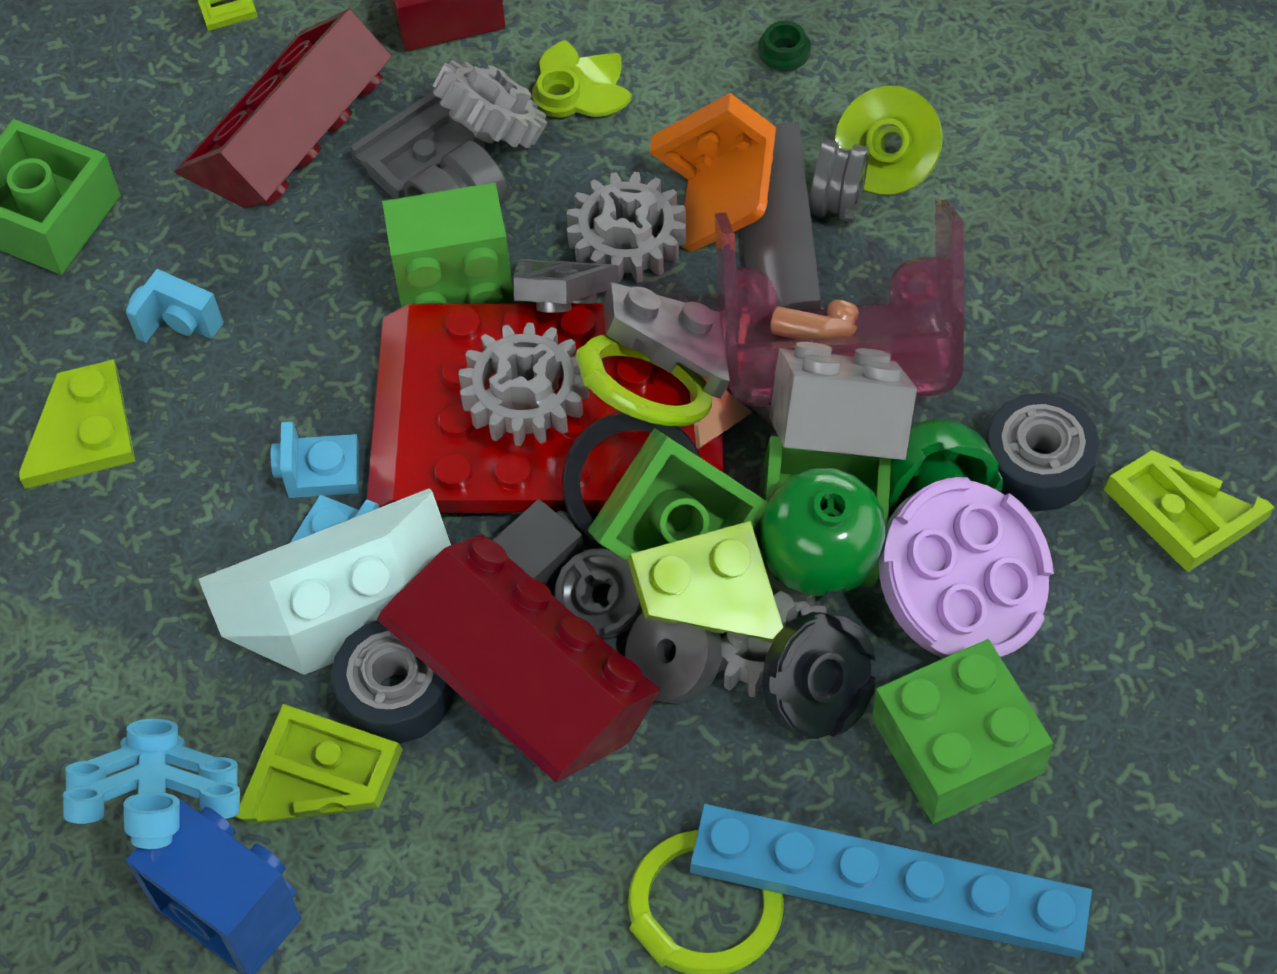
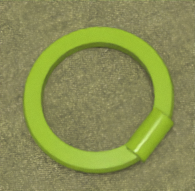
(607, 389)
(664, 948)

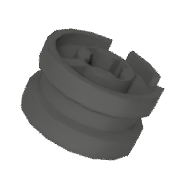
(838, 180)
(580, 579)

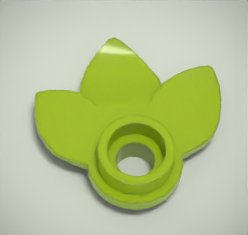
(585, 81)

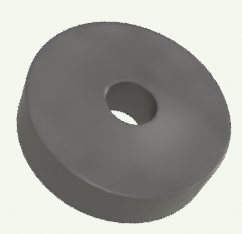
(692, 667)

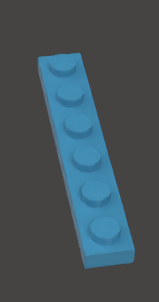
(891, 881)

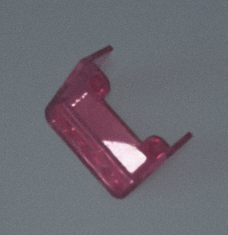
(917, 328)

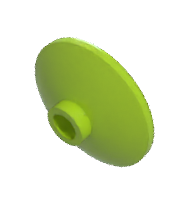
(887, 113)

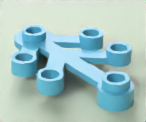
(152, 813)

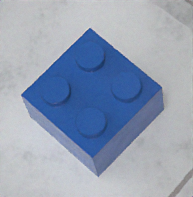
(219, 889)

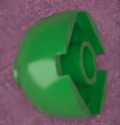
(938, 452)
(822, 531)

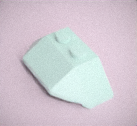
(324, 587)

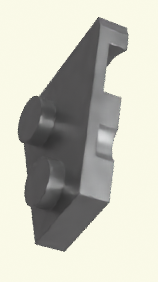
(560, 283)
(668, 332)

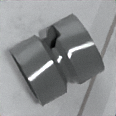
(460, 168)

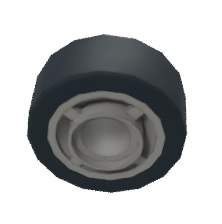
(1048, 425)
(392, 712)

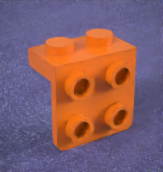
(727, 163)

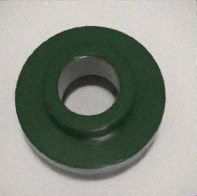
(784, 35)

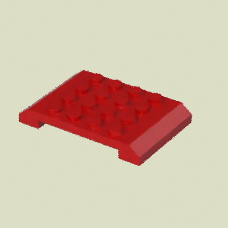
(430, 441)

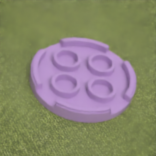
(965, 568)

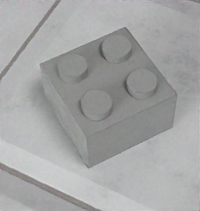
(842, 401)

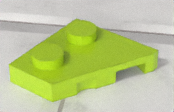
(80, 427)
(1183, 508)
(709, 583)
(317, 770)

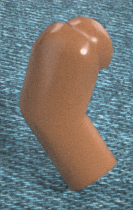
(811, 326)

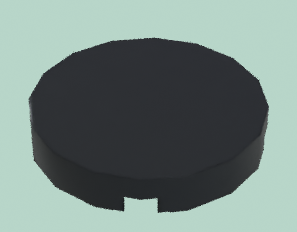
(819, 675)

